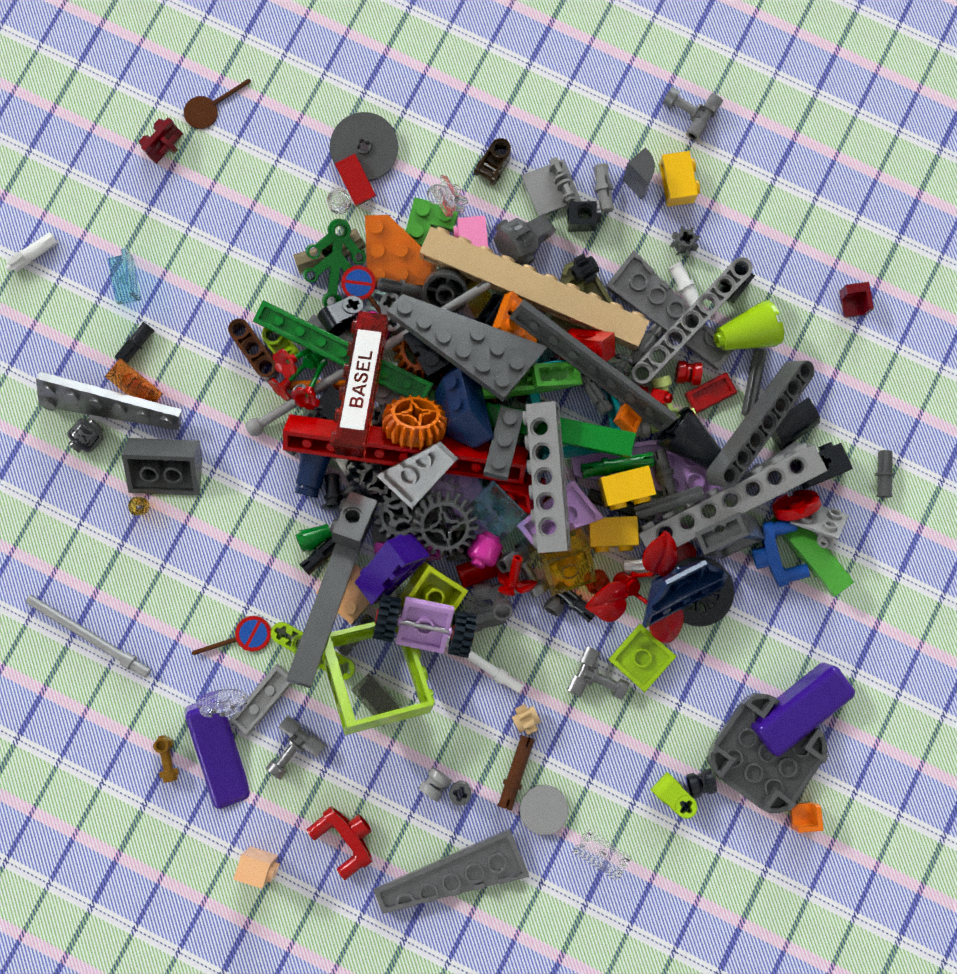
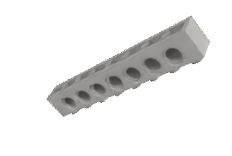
(810, 467)

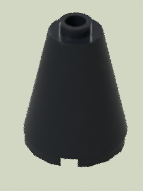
(689, 439)

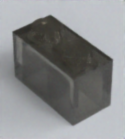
(375, 695)

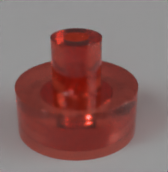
(602, 580)

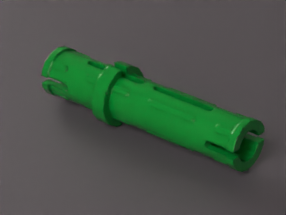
(608, 466)

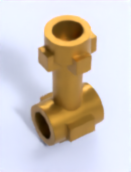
(163, 746)

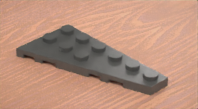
(479, 350)

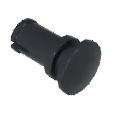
(333, 496)

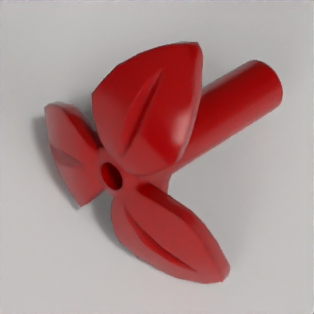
(511, 581)

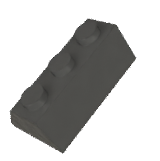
(163, 466)

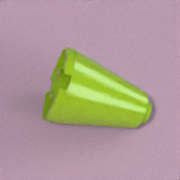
(751, 329)

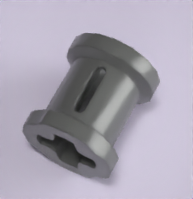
(464, 799)

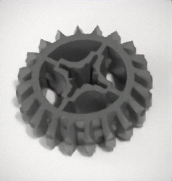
(454, 520)

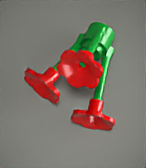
(286, 365)

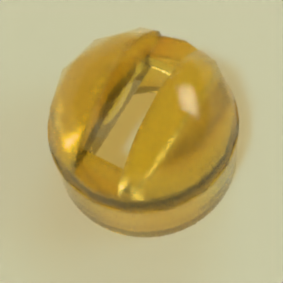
(137, 501)

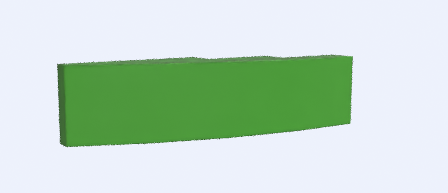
(544, 378)
(818, 559)

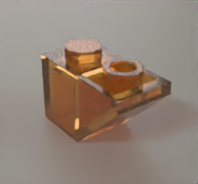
(132, 382)

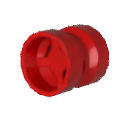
(688, 372)

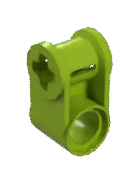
(280, 343)
(672, 793)

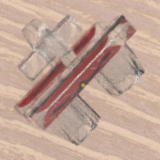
(447, 196)

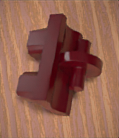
(162, 140)

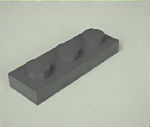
(503, 443)

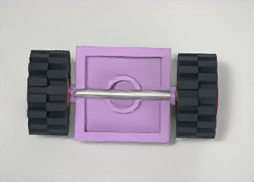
(425, 625)

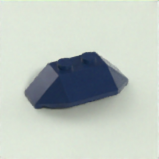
(464, 409)
(682, 589)

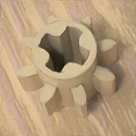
(526, 719)

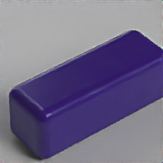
(803, 708)
(218, 757)

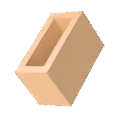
(256, 867)

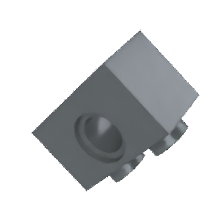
(353, 534)

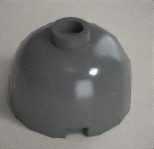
(443, 287)

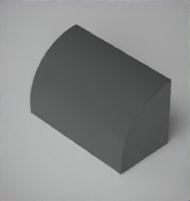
(640, 172)

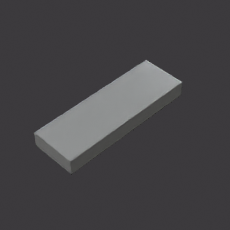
(261, 700)

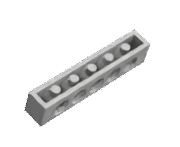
(533, 416)

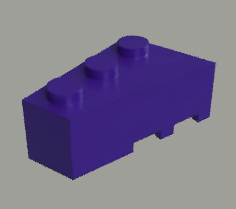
(391, 567)

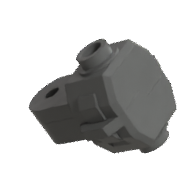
(522, 238)

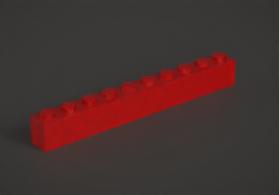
(313, 437)

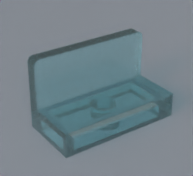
(124, 278)

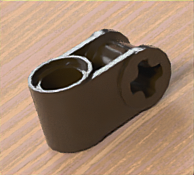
(492, 165)

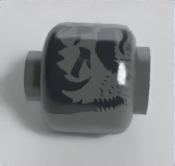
(85, 435)

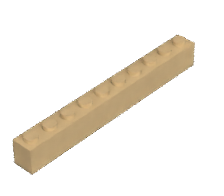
(539, 290)

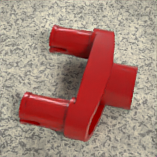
(353, 834)

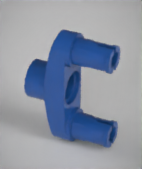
(769, 555)

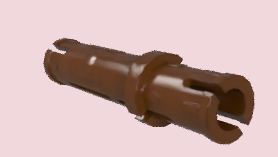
(516, 773)

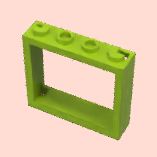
(418, 674)

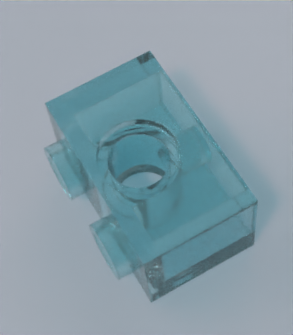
(508, 511)

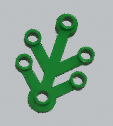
(335, 258)

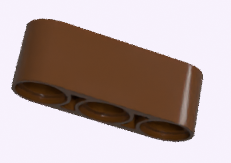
(249, 340)

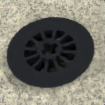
(720, 607)

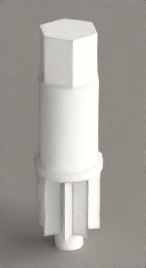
(31, 252)

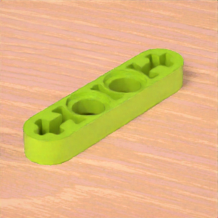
(284, 642)

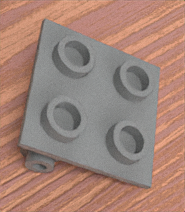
(550, 187)
(826, 522)

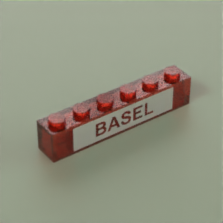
(361, 384)

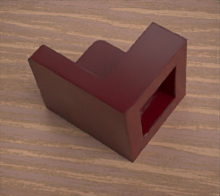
(856, 299)

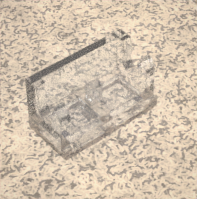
(602, 855)

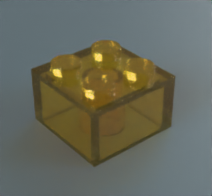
(570, 568)

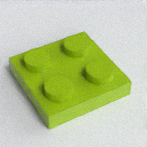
(641, 658)

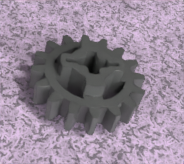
(394, 524)

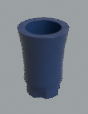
(311, 474)

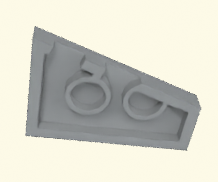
(418, 473)

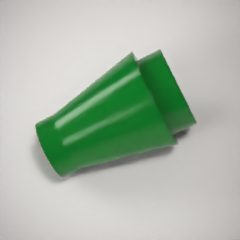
(312, 537)

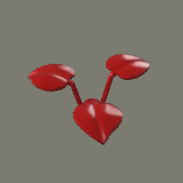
(610, 601)

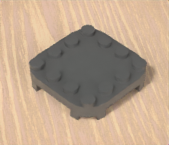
(752, 770)

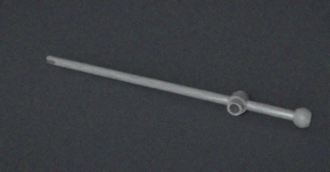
(255, 426)

